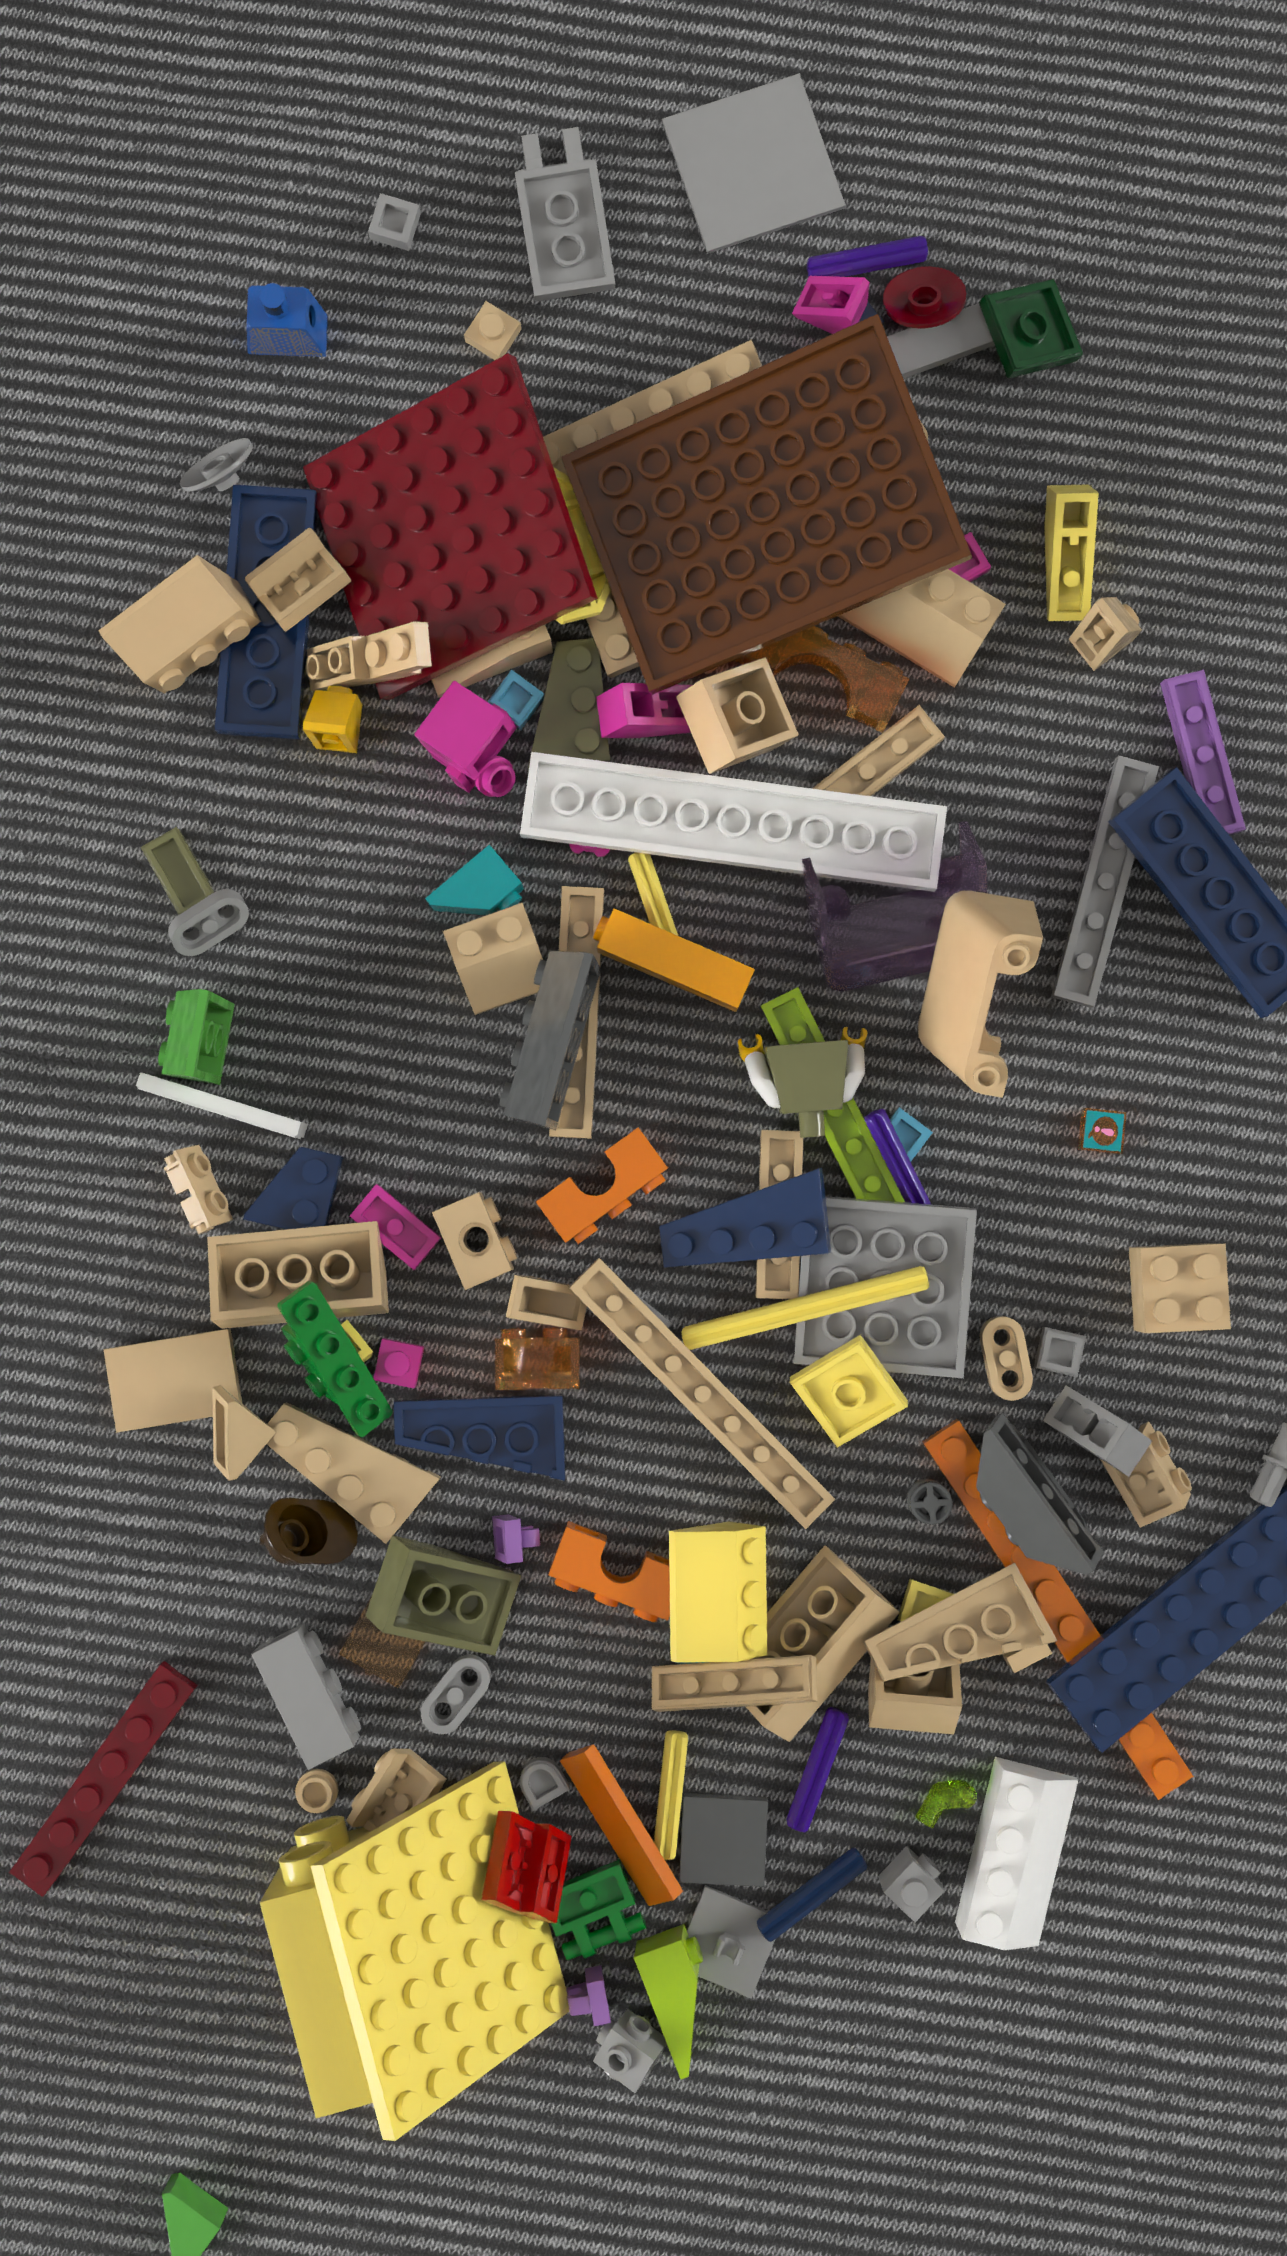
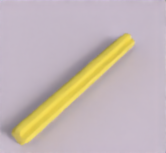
(805, 1308)

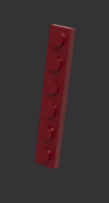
(103, 1779)

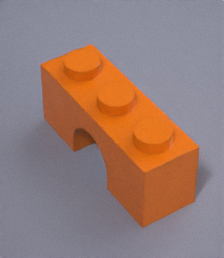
(575, 1212)
(580, 1565)

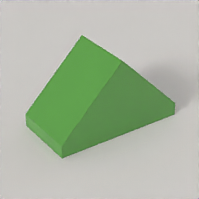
(190, 2216)

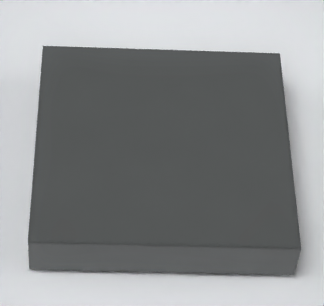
(723, 1839)

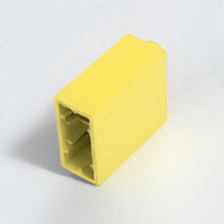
(311, 1973)

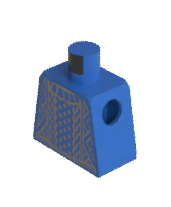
(285, 322)

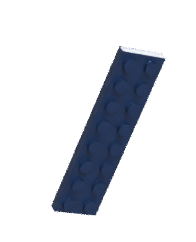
(1178, 1628)

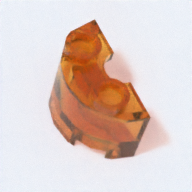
(536, 1360)

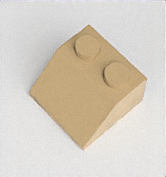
(495, 958)
(916, 1702)

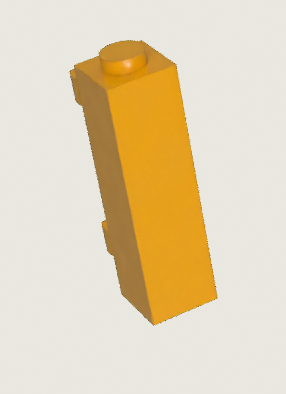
(673, 959)

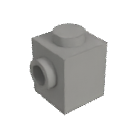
(912, 1883)

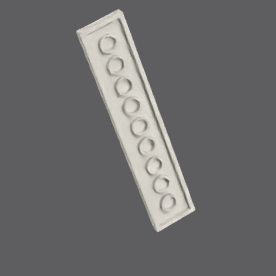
(733, 821)

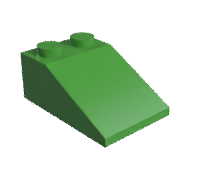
(196, 1036)

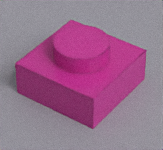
(398, 1363)

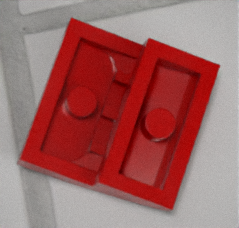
(526, 1867)

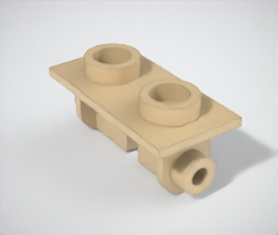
(192, 1171)

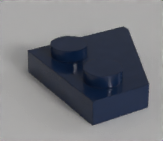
(300, 1192)

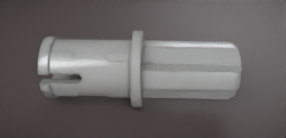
(1273, 1472)

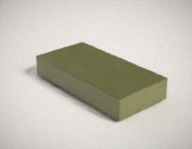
(177, 870)

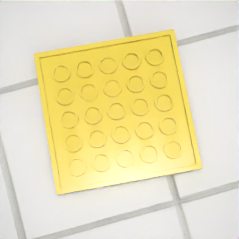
(426, 1965)

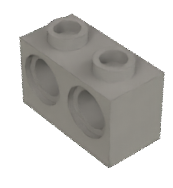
(1097, 1430)

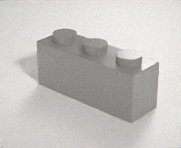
(307, 1695)

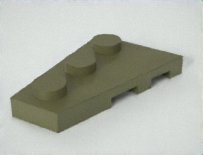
(569, 708)

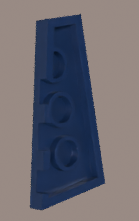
(765, 1224)
(494, 1430)

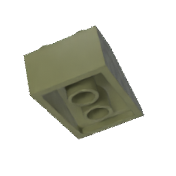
(442, 1597)

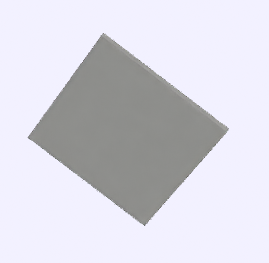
(753, 163)

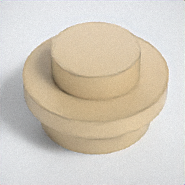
(316, 1791)

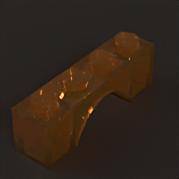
(869, 687)

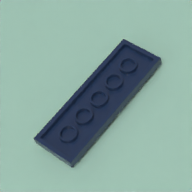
(265, 671)
(1210, 886)

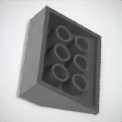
(552, 1038)

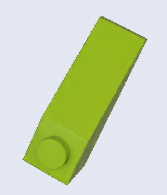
(670, 1975)

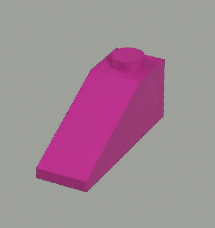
(636, 713)

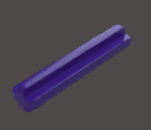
(869, 258)
(896, 1157)
(817, 1769)

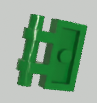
(590, 1898)

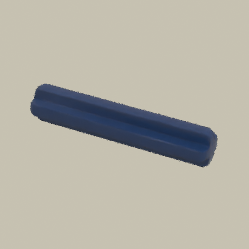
(811, 1894)

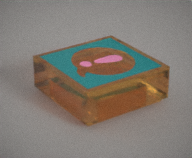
(1102, 1131)

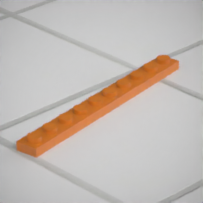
(1073, 1629)

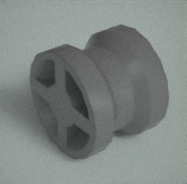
(930, 1509)

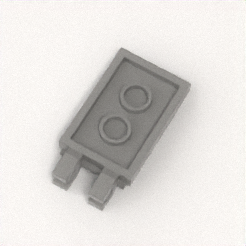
(563, 222)

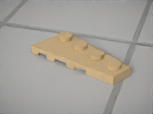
(358, 1476)
(971, 1625)

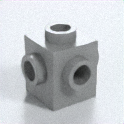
(629, 2049)

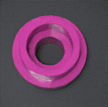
(495, 776)

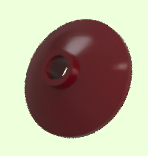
(924, 297)

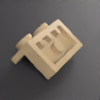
(1155, 1483)

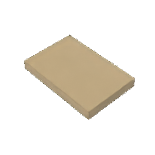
(170, 1378)

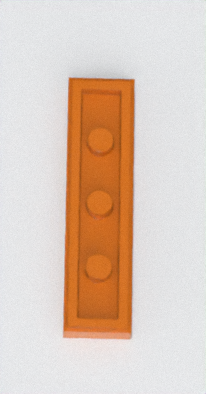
(621, 1825)

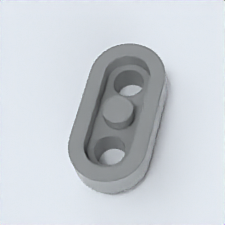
(209, 922)
(456, 1693)

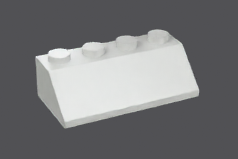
(1015, 1855)

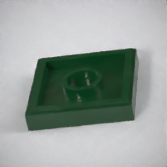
(1030, 328)

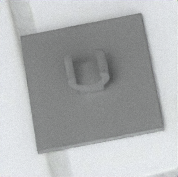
(729, 1941)

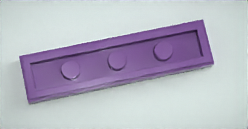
(1202, 747)

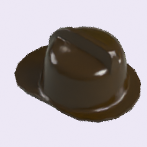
(308, 1532)

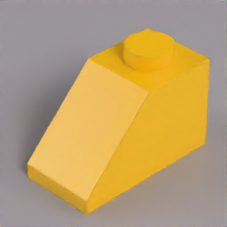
(334, 719)

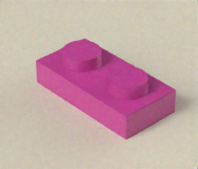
(398, 1227)

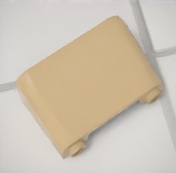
(975, 942)

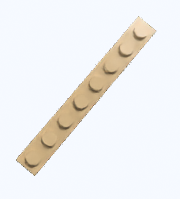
(701, 1393)

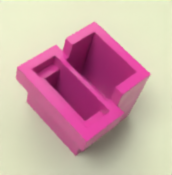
(464, 733)

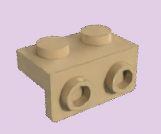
(297, 579)
(397, 1786)

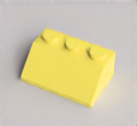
(718, 1593)

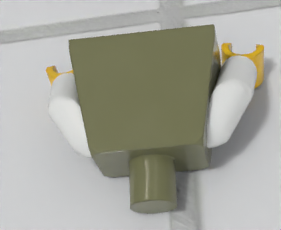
(807, 1076)

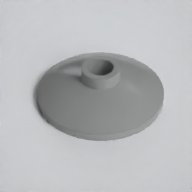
(218, 467)

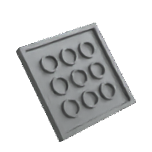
(876, 1238)

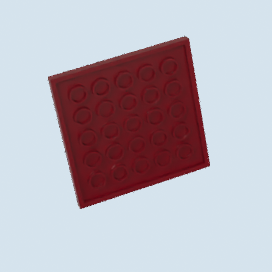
(453, 522)

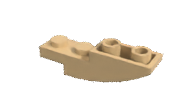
(370, 658)

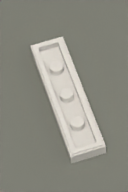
(221, 1106)

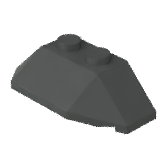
(1032, 1502)

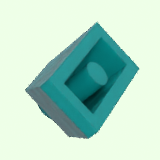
(478, 887)

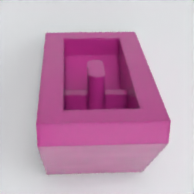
(832, 302)

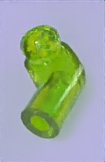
(943, 1796)

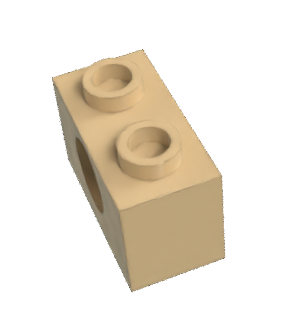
(455, 1223)

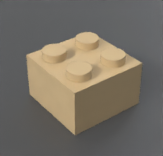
(737, 715)
(1179, 1288)

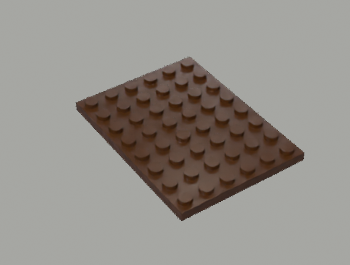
(766, 505)

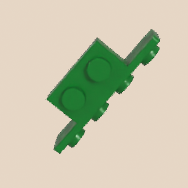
(331, 1359)

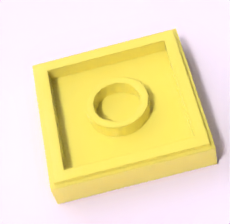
(848, 1391)

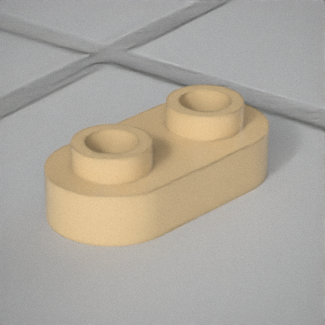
(1006, 1357)

